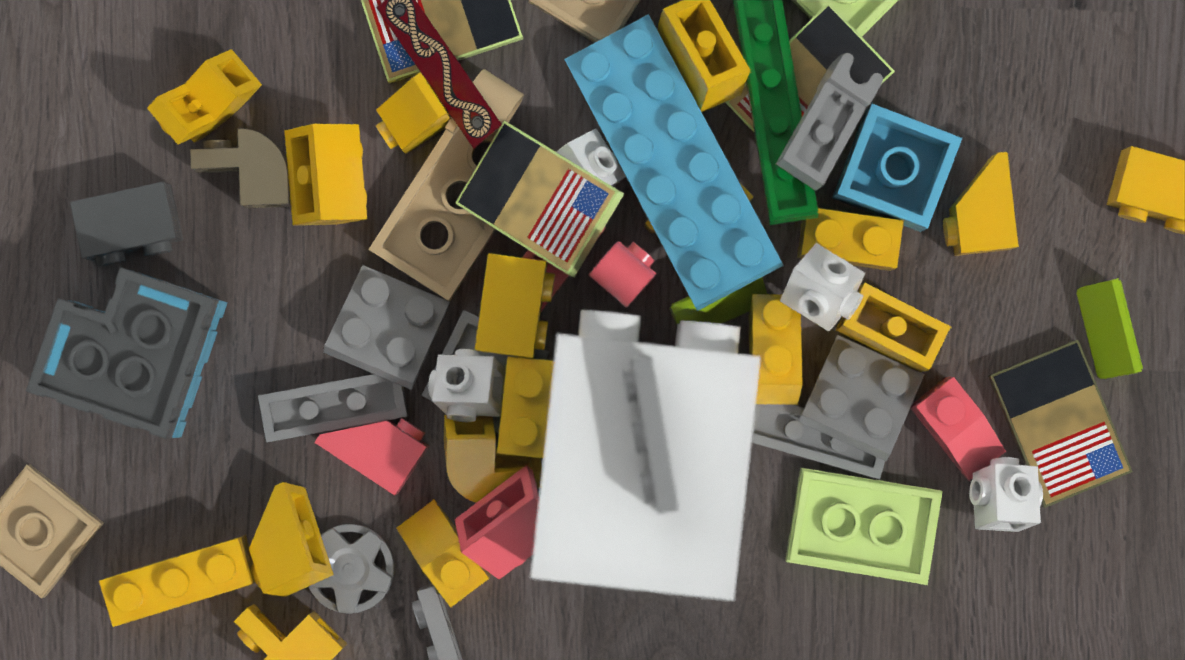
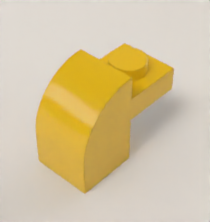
(205, 99)
(474, 461)
(308, 641)

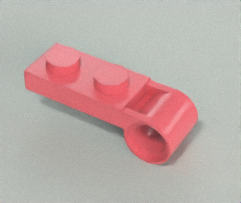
(624, 272)

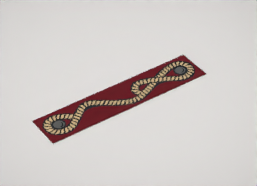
(440, 69)

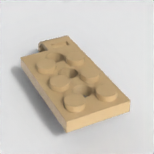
(427, 203)

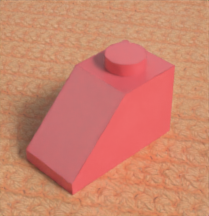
(958, 426)
(379, 451)
(502, 525)

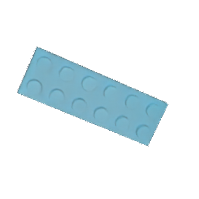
(673, 162)

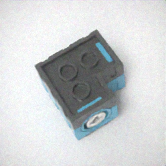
(135, 358)

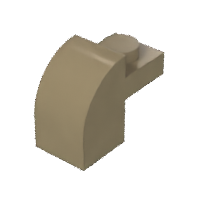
(259, 163)

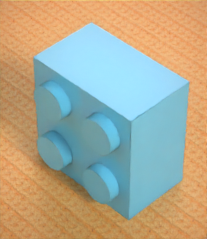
(897, 167)

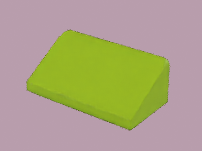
(721, 310)
(1109, 329)

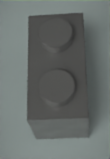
(126, 223)

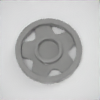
(354, 569)

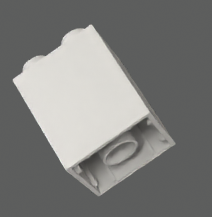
(591, 489)

